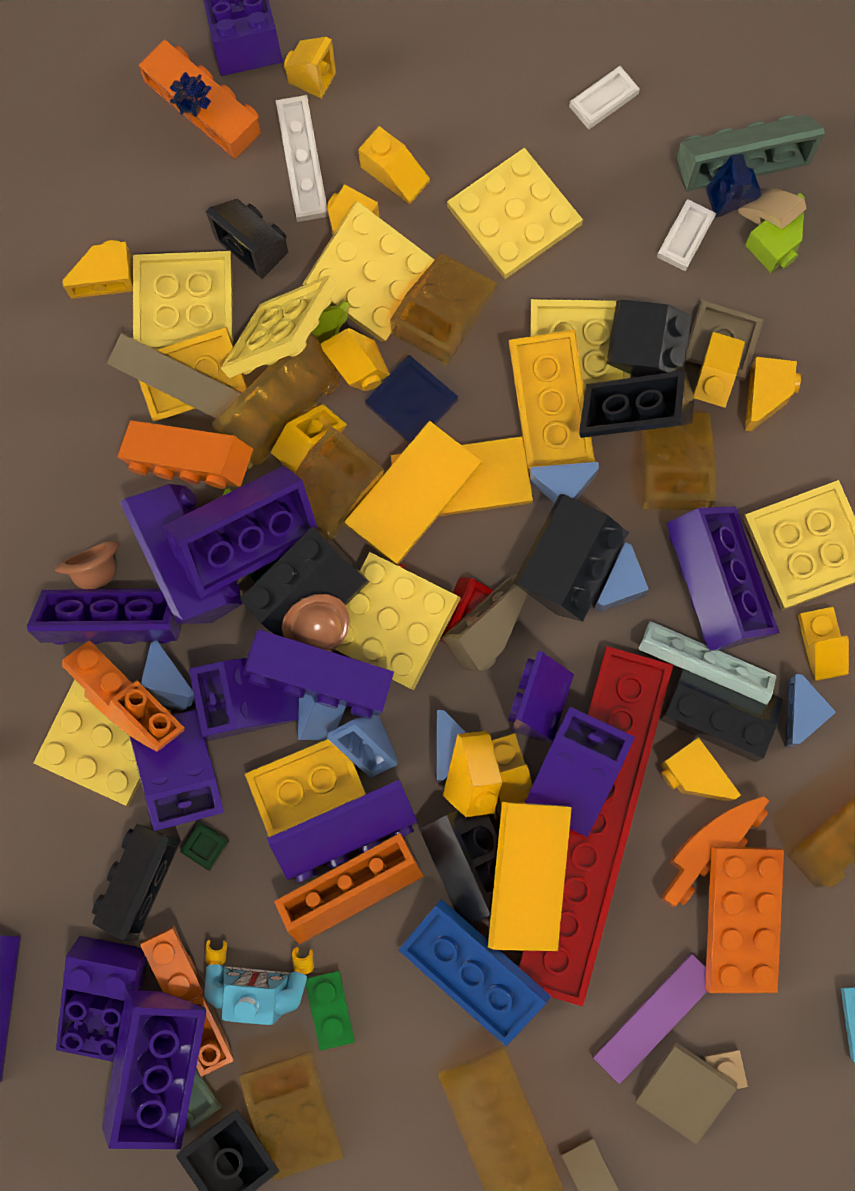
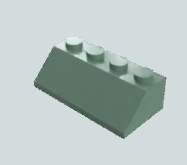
(765, 147)

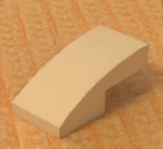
(774, 206)

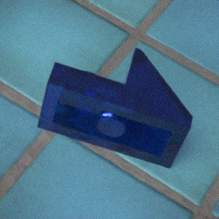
(733, 186)

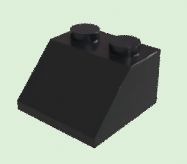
(247, 235)
(648, 338)
(227, 1157)

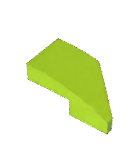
(331, 320)

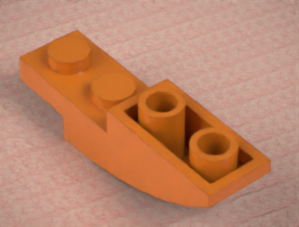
(121, 700)
(695, 853)
(181, 979)

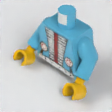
(254, 994)

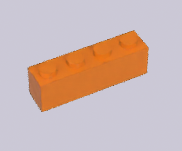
(225, 118)
(185, 454)
(348, 889)

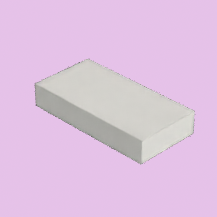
(604, 97)
(686, 235)

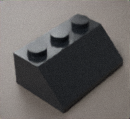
(637, 404)
(570, 558)
(306, 569)
(722, 715)
(466, 860)
(134, 882)

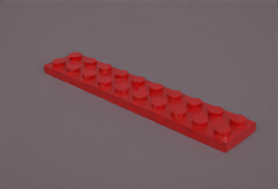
(631, 699)

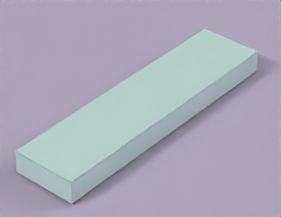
(711, 665)

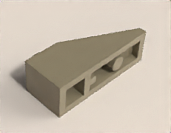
(487, 627)

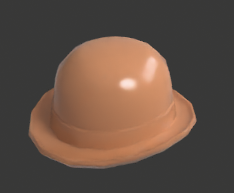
(91, 567)
(317, 621)

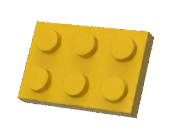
(202, 353)
(303, 786)

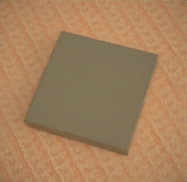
(728, 322)
(686, 1093)

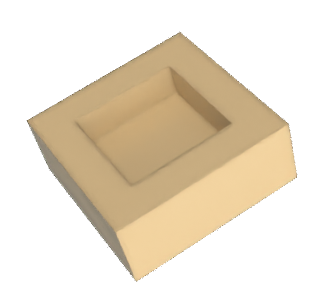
(729, 1064)

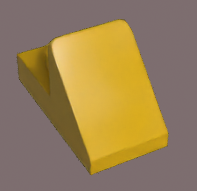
(824, 645)
(512, 769)

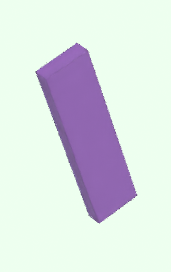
(653, 1019)

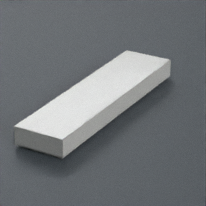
(302, 158)

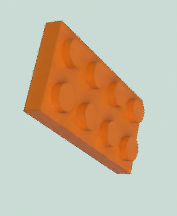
(744, 920)

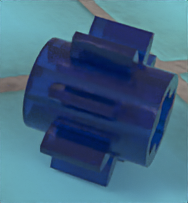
(190, 94)

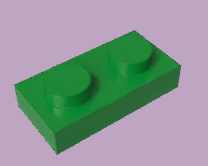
(330, 1010)

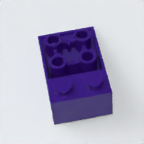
(243, 34)
(545, 693)
(233, 705)
(581, 768)
(178, 778)
(94, 995)

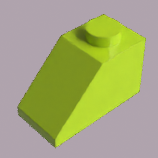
(775, 245)

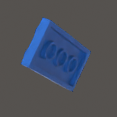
(473, 973)

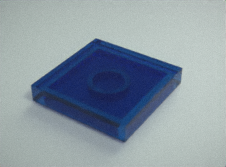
(411, 399)

